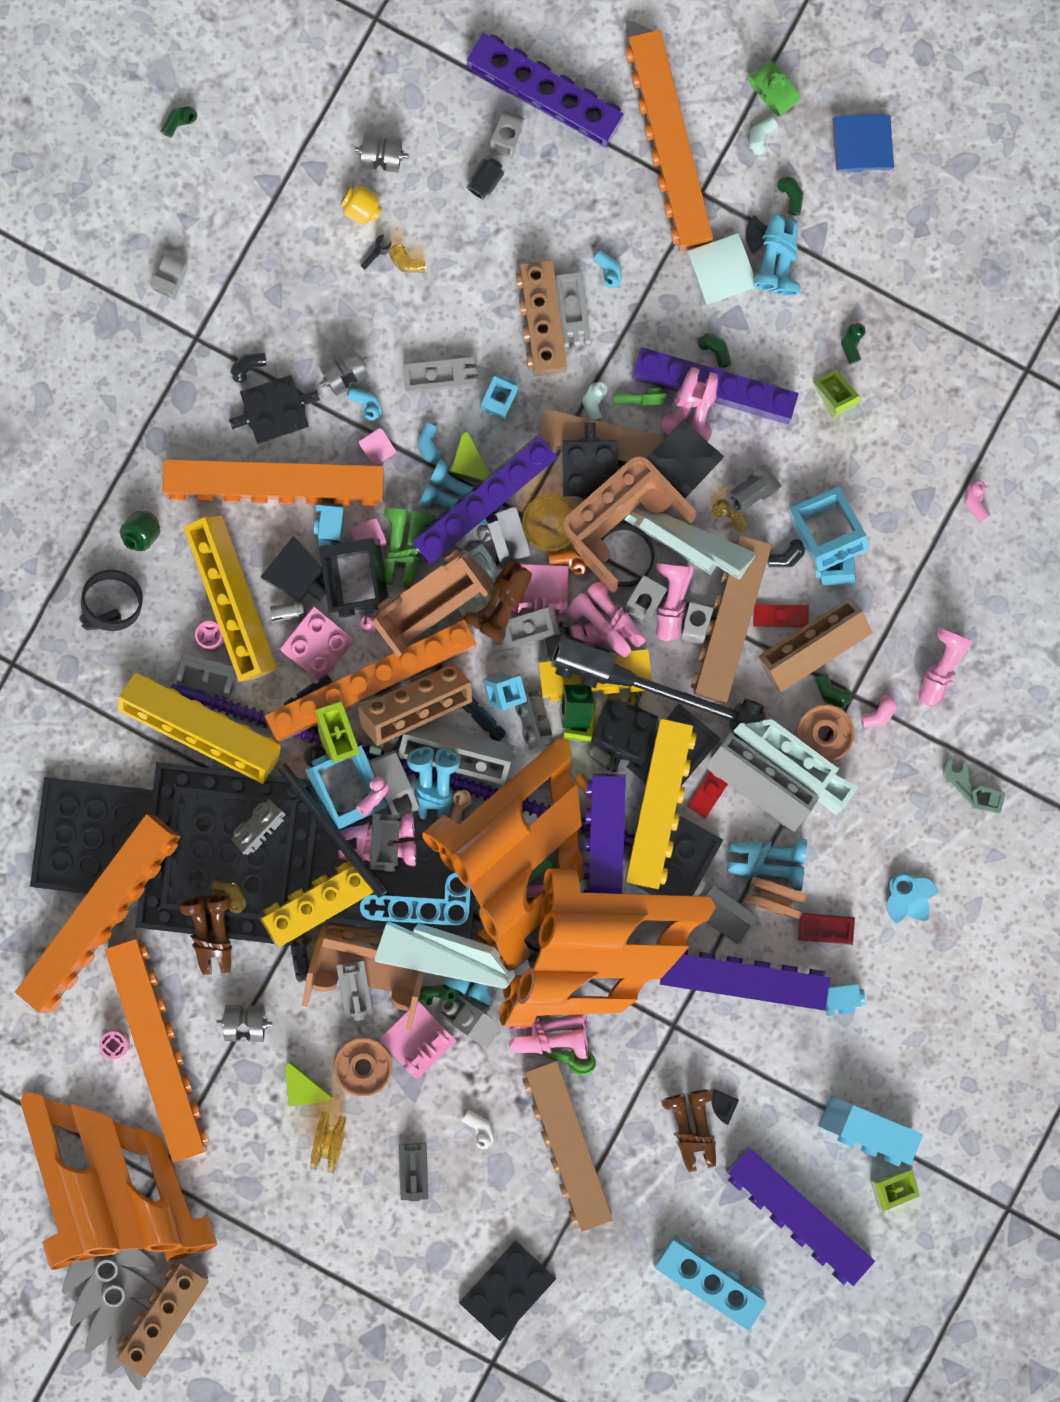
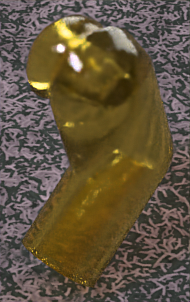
(404, 262)
(723, 508)
(233, 890)

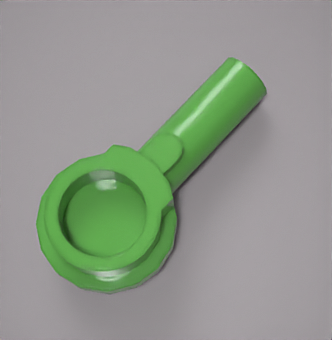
(653, 396)
(576, 1065)

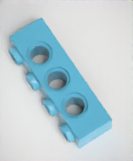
(743, 1313)

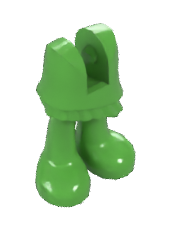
(410, 556)

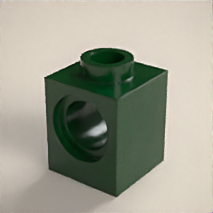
(576, 706)

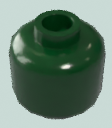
(140, 530)

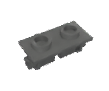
(534, 731)
(383, 853)
(413, 1171)

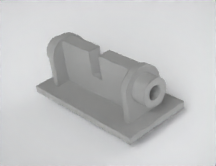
(354, 990)

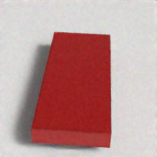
(780, 615)
(707, 795)

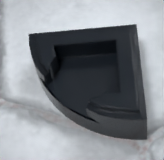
(754, 234)
(723, 1105)

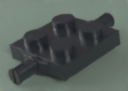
(274, 409)
(588, 463)
(624, 730)

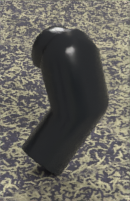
(246, 362)
(790, 557)
(112, 615)

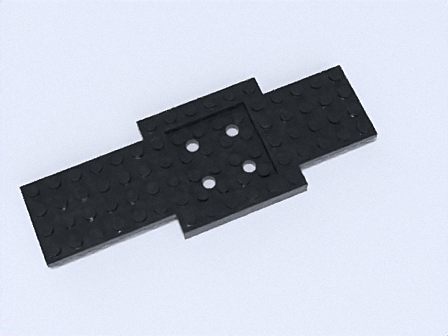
(90, 822)

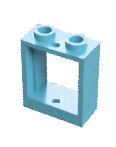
(839, 548)
(366, 775)

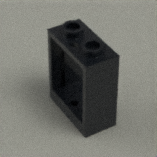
(331, 575)

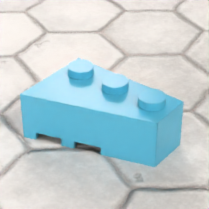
(870, 1131)

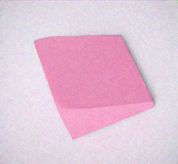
(377, 447)
(369, 529)

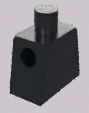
(295, 572)

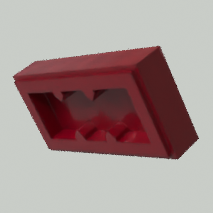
(826, 928)

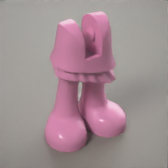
(693, 395)
(671, 610)
(613, 632)
(939, 676)
(363, 835)
(537, 1041)

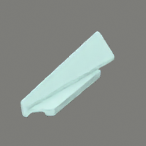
(693, 543)
(799, 762)
(442, 954)

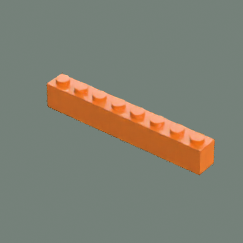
(669, 140)
(273, 481)
(372, 680)
(97, 914)
(156, 1050)

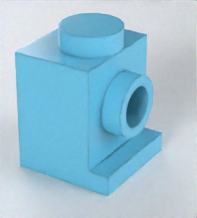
(500, 385)
(329, 525)
(843, 575)
(504, 691)
(845, 999)

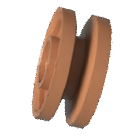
(836, 721)
(775, 898)
(358, 1083)

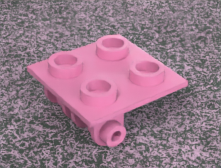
(545, 590)
(316, 644)
(421, 1045)

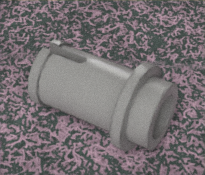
(288, 611)

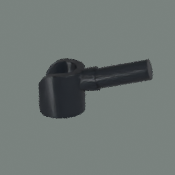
(376, 252)

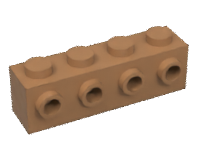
(542, 317)
(817, 643)
(415, 704)
(161, 1319)

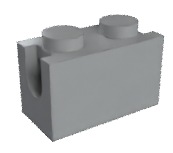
(649, 594)

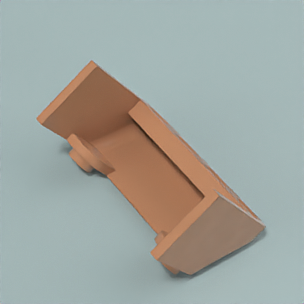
(630, 486)
(430, 599)
(348, 944)

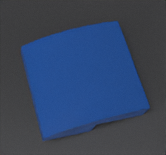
(863, 142)

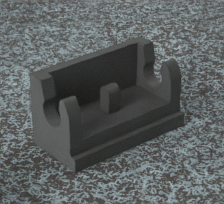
(206, 675)

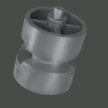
(381, 152)
(345, 370)
(244, 1023)

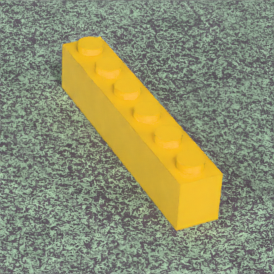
(230, 598)
(199, 727)
(659, 804)

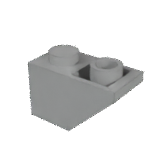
(400, 794)
(470, 1020)

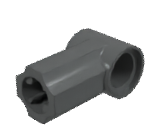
(757, 486)

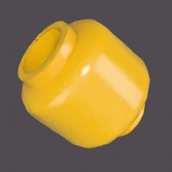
(361, 204)

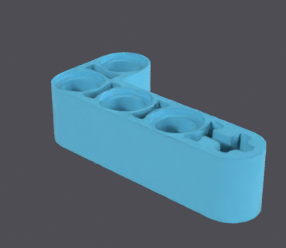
(415, 904)

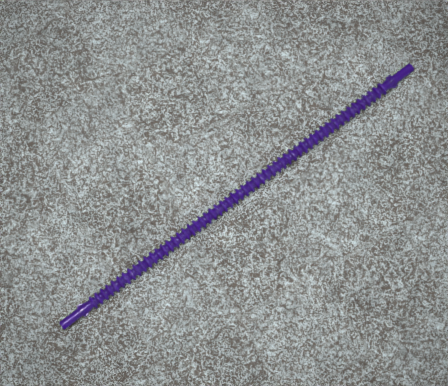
(313, 735)

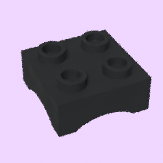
(685, 458)

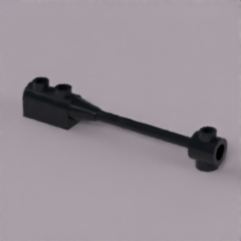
(598, 666)

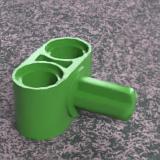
(774, 88)

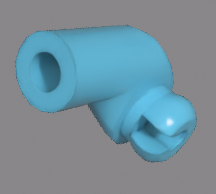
(611, 267)
(368, 401)
(426, 445)

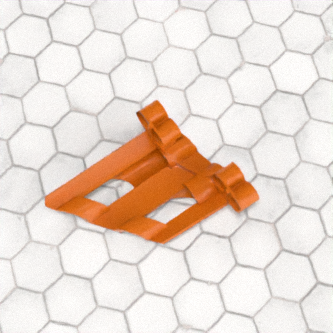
(499, 850)
(587, 939)
(99, 1207)

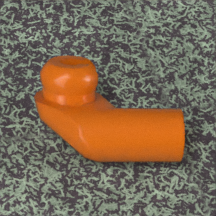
(568, 558)

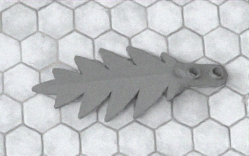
(110, 1290)

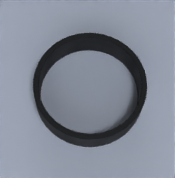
(649, 542)
(111, 575)

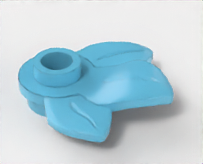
(911, 901)

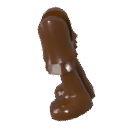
(507, 595)
(205, 944)
(688, 1141)

